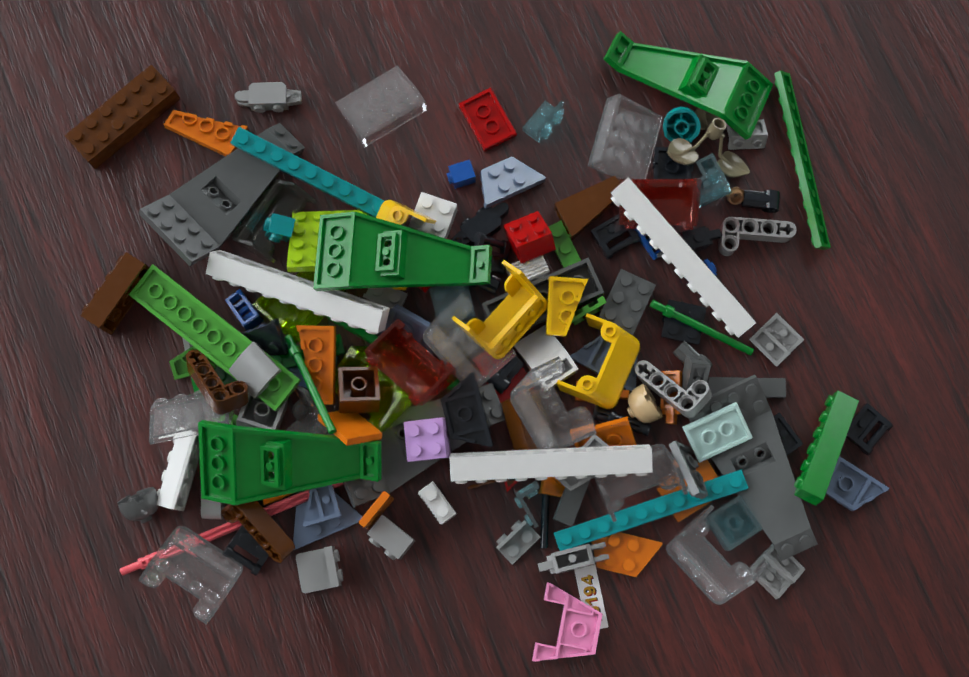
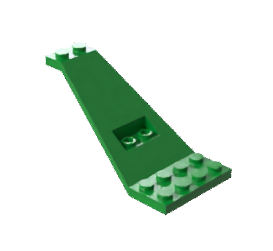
(710, 82)
(356, 251)
(240, 462)

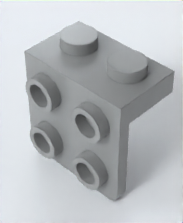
(319, 569)

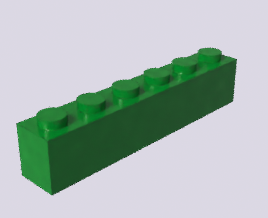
(826, 448)

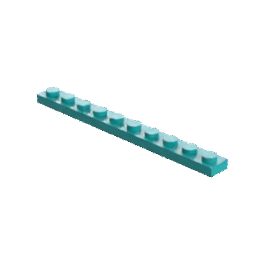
(306, 172)
(648, 512)

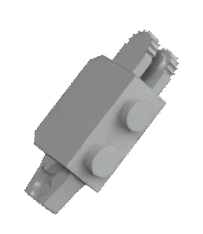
(268, 97)
(572, 559)

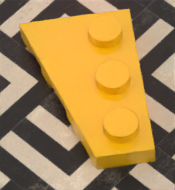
(562, 303)

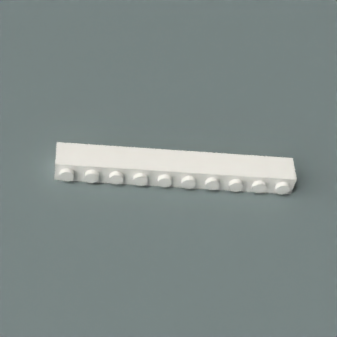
(683, 258)
(297, 291)
(551, 463)

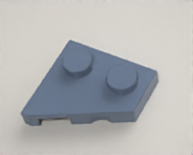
(321, 506)

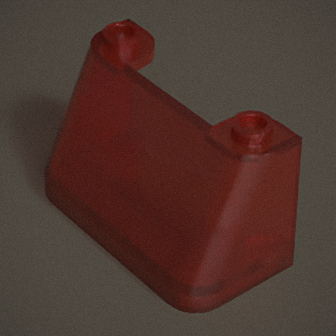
(674, 198)
(409, 364)

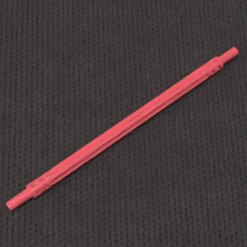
(227, 528)

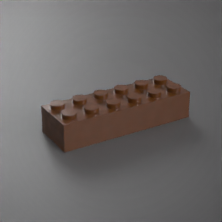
(122, 116)

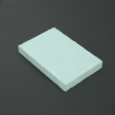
(717, 432)

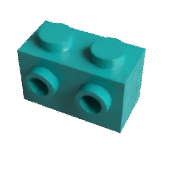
(278, 228)

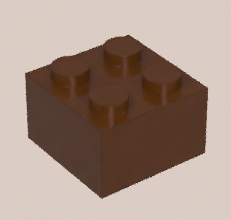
(358, 389)

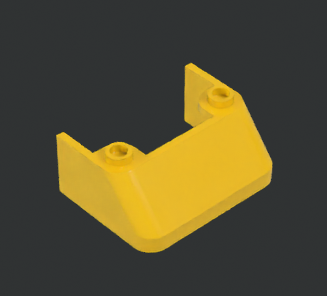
(398, 214)
(510, 318)
(609, 384)

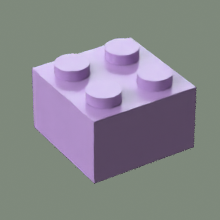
(427, 439)

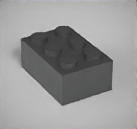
(627, 301)

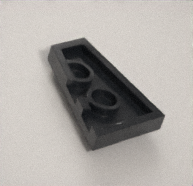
(269, 338)

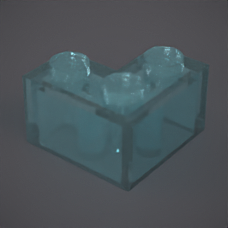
(714, 182)

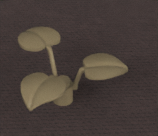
(683, 152)

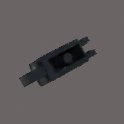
(486, 221)
(698, 238)

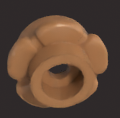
(735, 199)

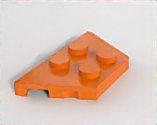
(626, 553)

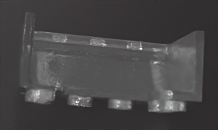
(457, 348)
(544, 411)
(195, 567)

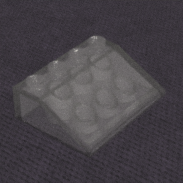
(381, 105)
(625, 139)
(180, 417)

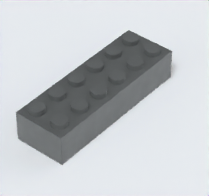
(581, 269)

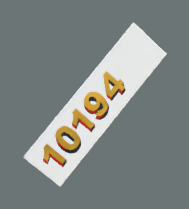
(590, 590)

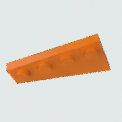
(206, 132)
(320, 357)

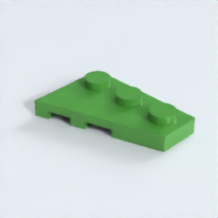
(591, 308)

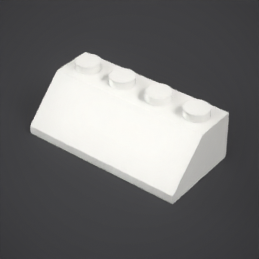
(179, 473)

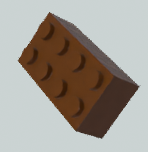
(112, 299)

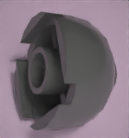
(139, 506)

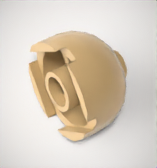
(643, 405)

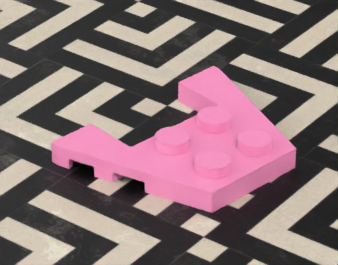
(577, 629)

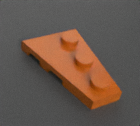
(613, 433)

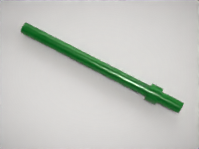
(670, 311)
(295, 353)

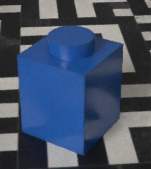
(461, 174)

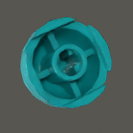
(681, 123)

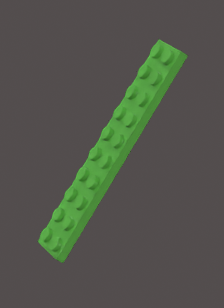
(205, 329)

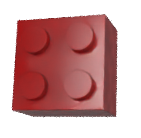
(529, 237)

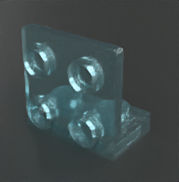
(543, 120)
(529, 492)

